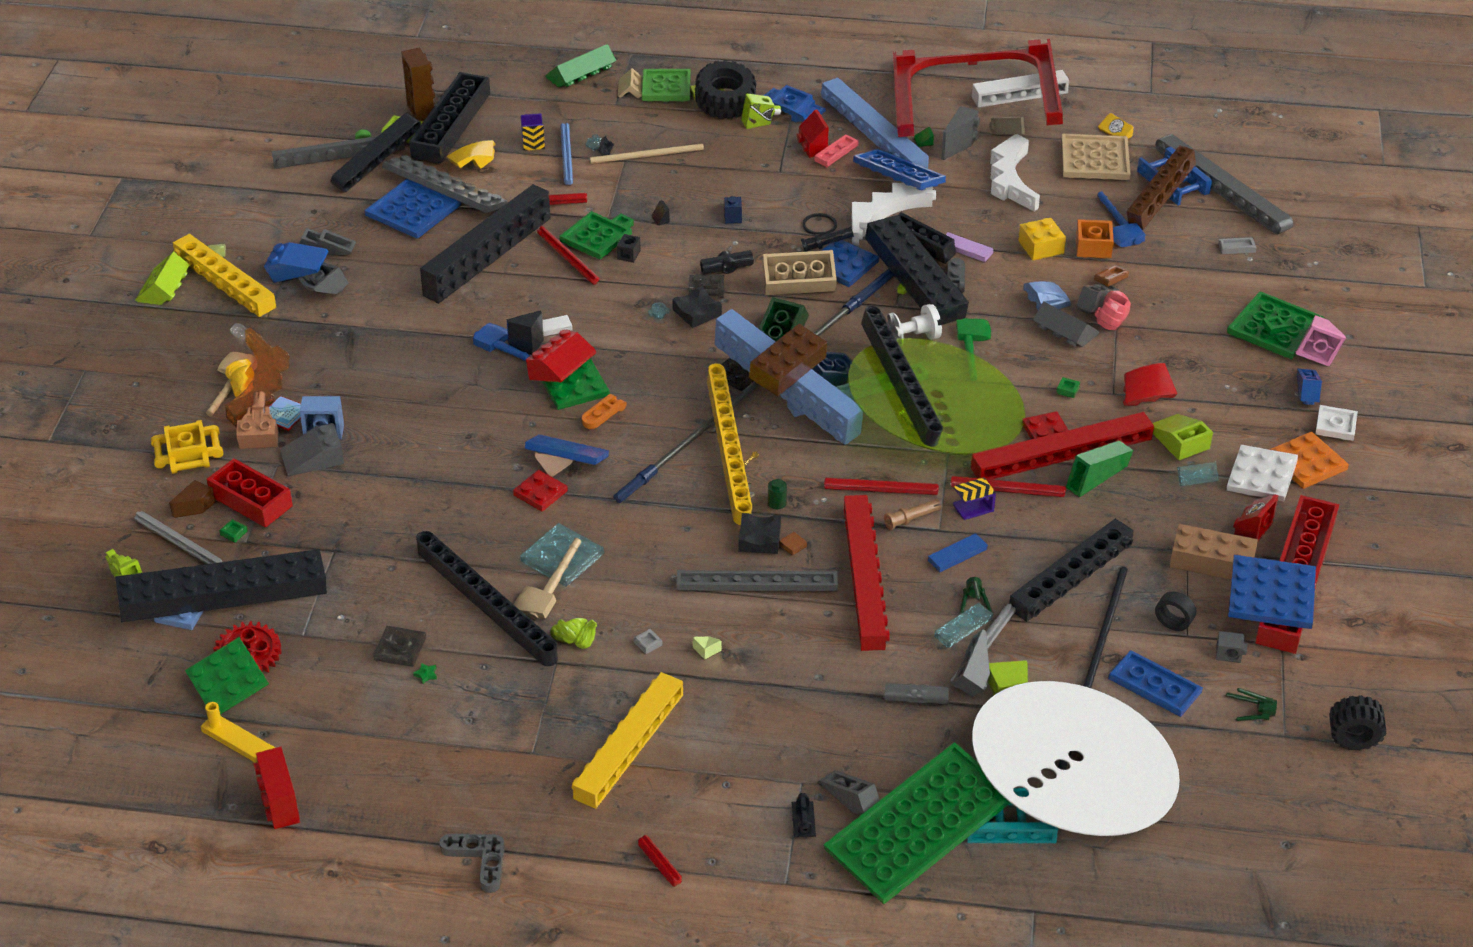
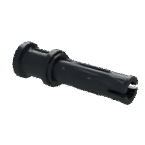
(848, 232)

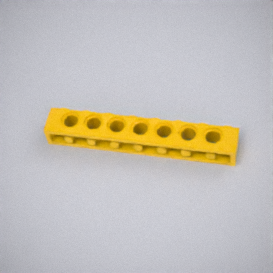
(225, 275)

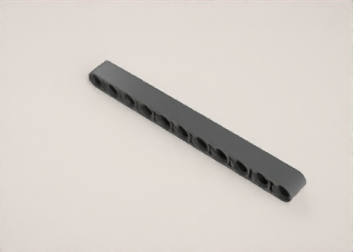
(1234, 190)

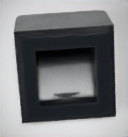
(661, 213)

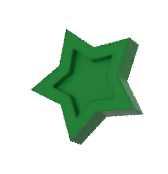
(426, 673)

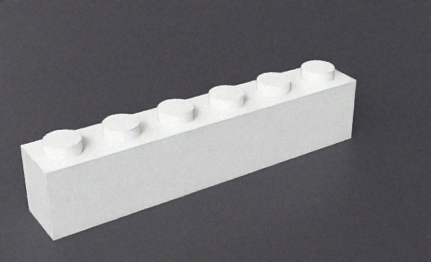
(1013, 89)

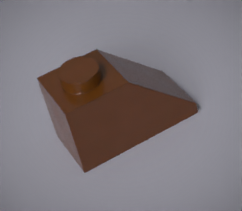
(192, 500)

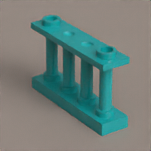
(1014, 831)

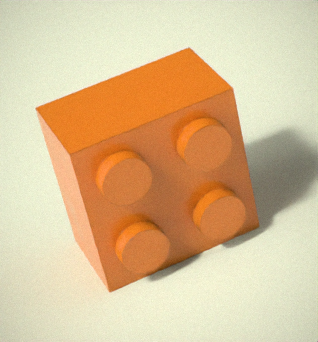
(1094, 238)

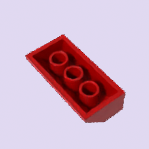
(559, 357)

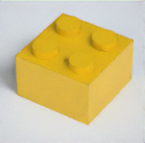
(1042, 238)

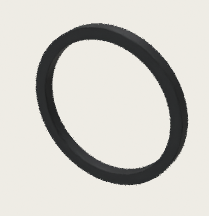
(819, 215)

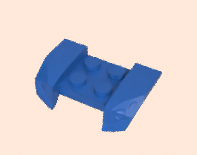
(794, 102)

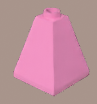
(1321, 341)

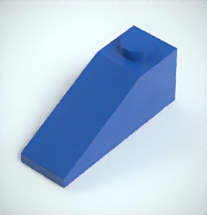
(1308, 386)

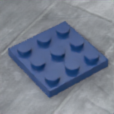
(851, 261)

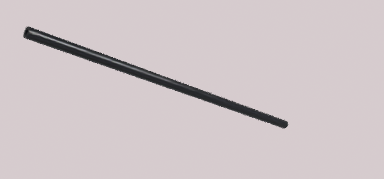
(1102, 638)

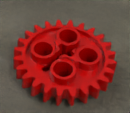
(259, 641)

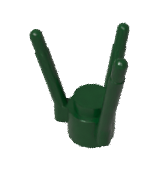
(974, 589)
(1266, 705)

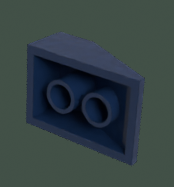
(834, 368)

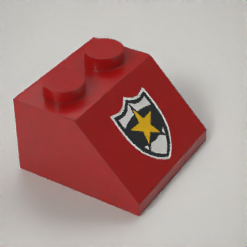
(1256, 518)

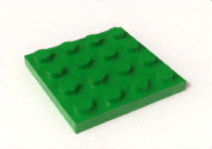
(1250, 328)

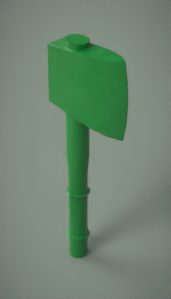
(972, 330)

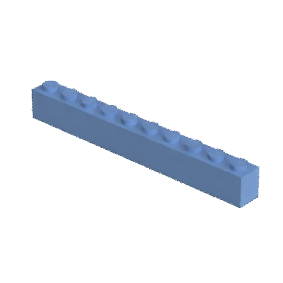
(871, 122)

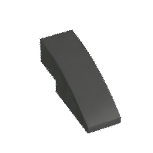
(331, 241)

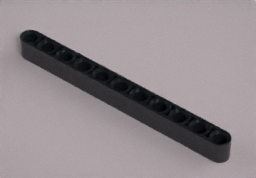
(902, 376)
(487, 598)

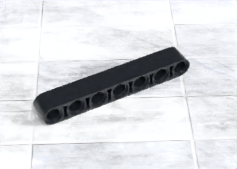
(375, 152)

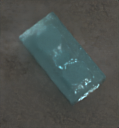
(1198, 474)

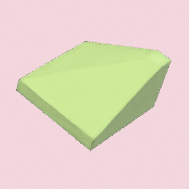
(219, 248)

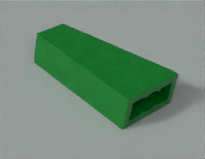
(1097, 466)

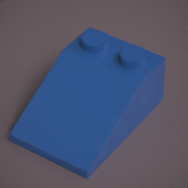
(294, 261)

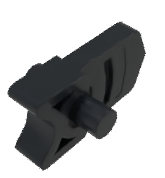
(605, 146)

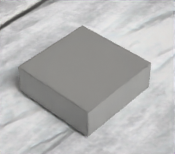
(648, 641)

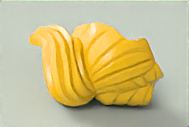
(240, 374)

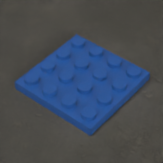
(412, 208)
(1272, 591)

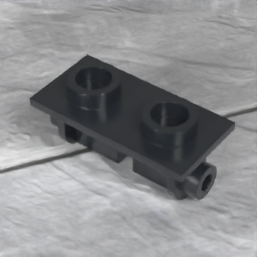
(803, 817)

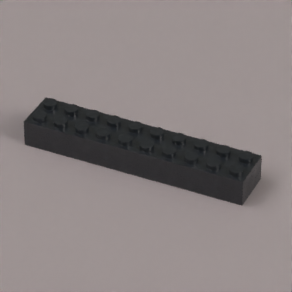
(485, 243)
(220, 585)

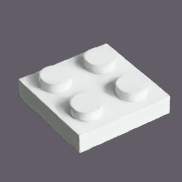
(1336, 422)

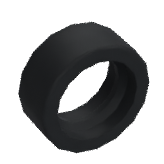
(1170, 620)

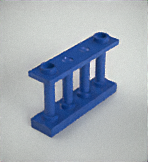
(1196, 178)

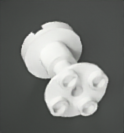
(923, 323)

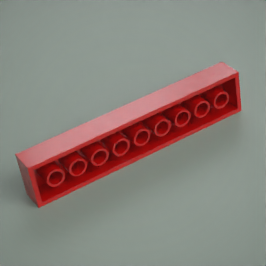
(1304, 545)

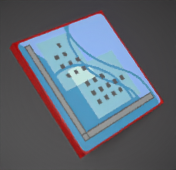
(285, 412)

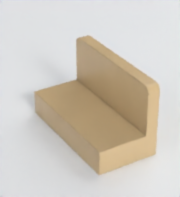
(631, 82)

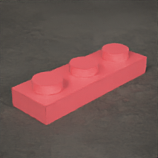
(836, 150)

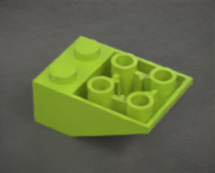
(1183, 435)

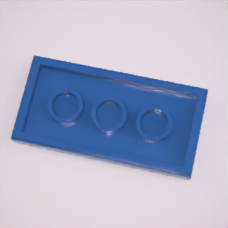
(566, 449)
(1155, 683)

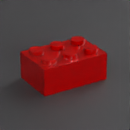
(277, 788)

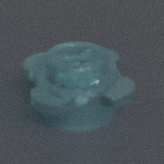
(658, 310)

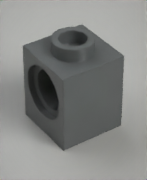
(1230, 647)

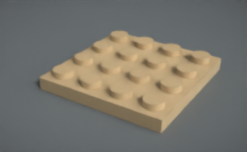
(1095, 156)

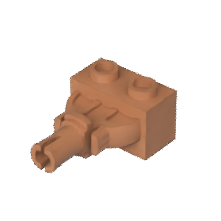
(257, 427)

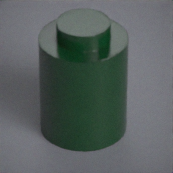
(777, 494)

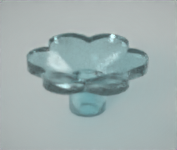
(594, 142)

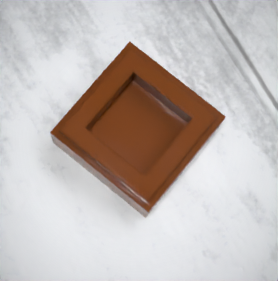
(793, 543)

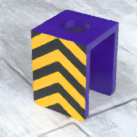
(532, 131)
(975, 498)

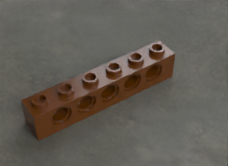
(1161, 187)

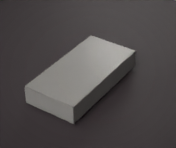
(1237, 245)

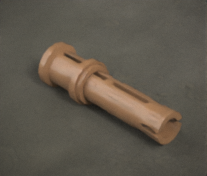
(905, 515)

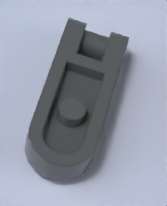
(956, 273)

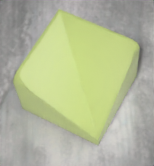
(707, 646)

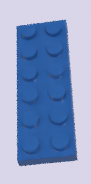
(899, 169)

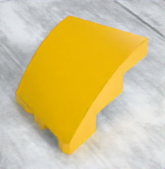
(480, 153)

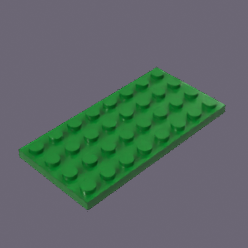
(917, 823)

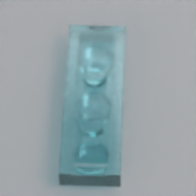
(963, 625)

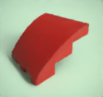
(1148, 384)

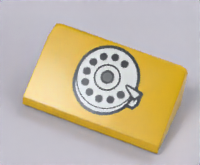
(1115, 126)

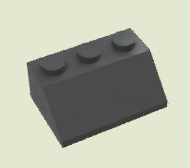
(1064, 325)

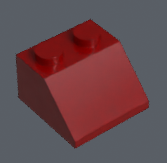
(813, 134)

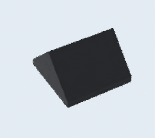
(526, 332)

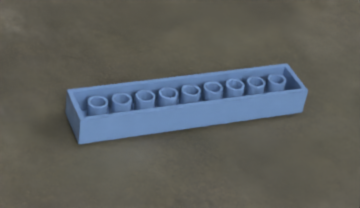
(811, 393)

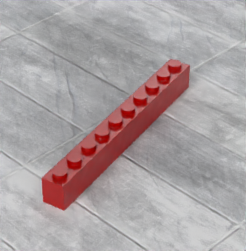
(1060, 446)
(865, 573)

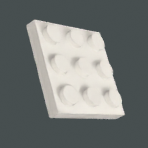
(1262, 472)

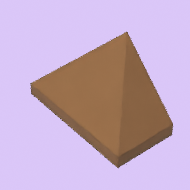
(552, 464)

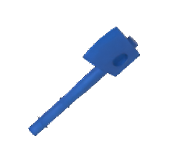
(1126, 233)
(492, 337)

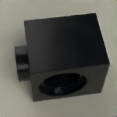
(628, 248)

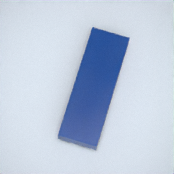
(957, 552)

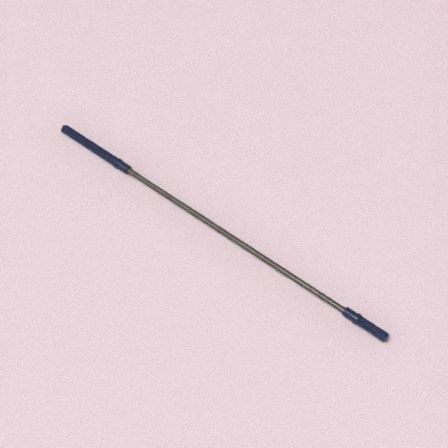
(644, 476)

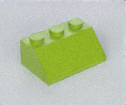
(163, 280)

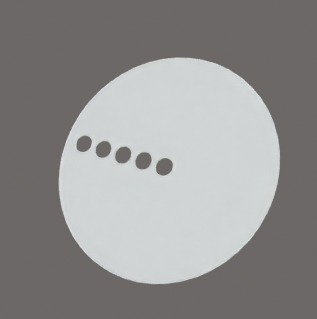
(1117, 787)

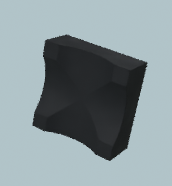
(697, 307)
(759, 534)

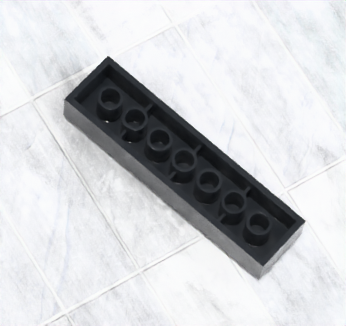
(449, 117)
(916, 268)

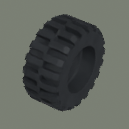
(723, 75)

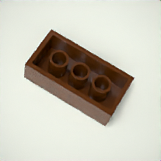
(418, 83)
(788, 359)

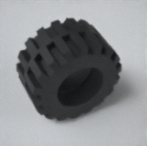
(1357, 722)

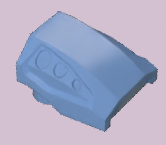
(1047, 292)

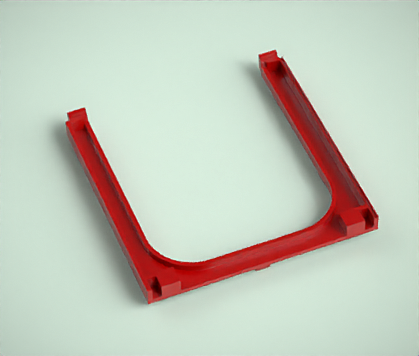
(1037, 54)

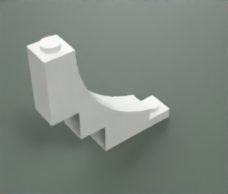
(886, 204)

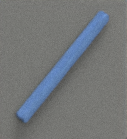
(566, 154)

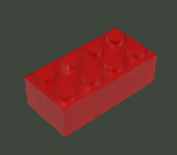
(250, 492)

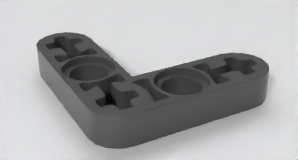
(484, 850)

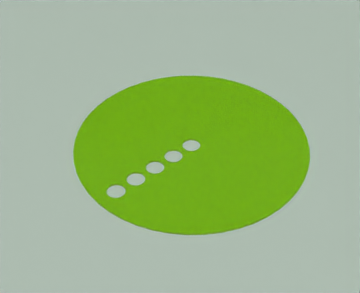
(978, 397)

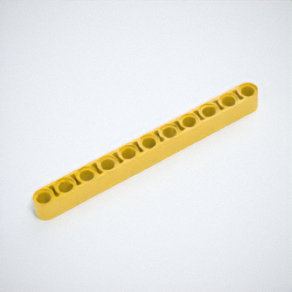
(728, 442)

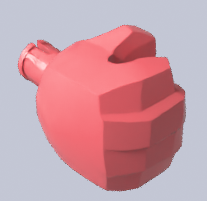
(1113, 311)

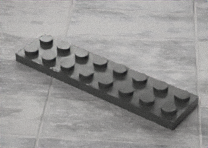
(444, 184)

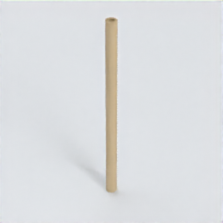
(648, 153)

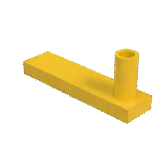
(231, 734)

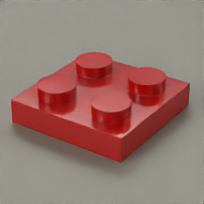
(1044, 425)
(540, 490)

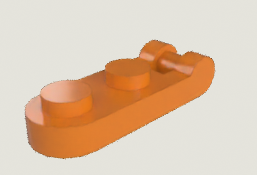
(602, 411)

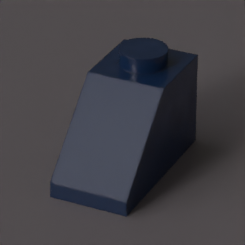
(732, 210)

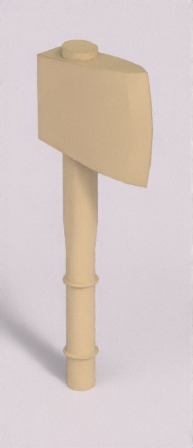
(231, 357)
(537, 602)

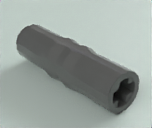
(916, 693)

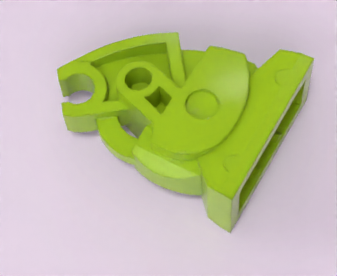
(122, 565)

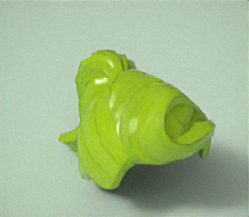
(576, 631)

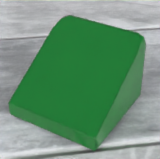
(924, 138)

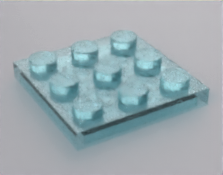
(552, 547)

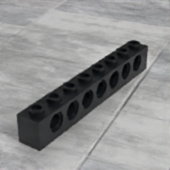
(1071, 569)

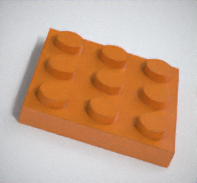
(1315, 459)

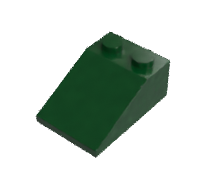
(782, 317)

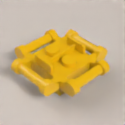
(186, 445)

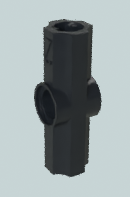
(726, 262)

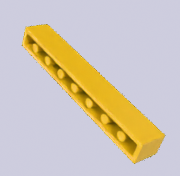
(627, 740)

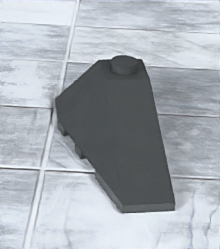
(327, 280)

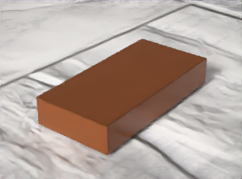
(1111, 275)

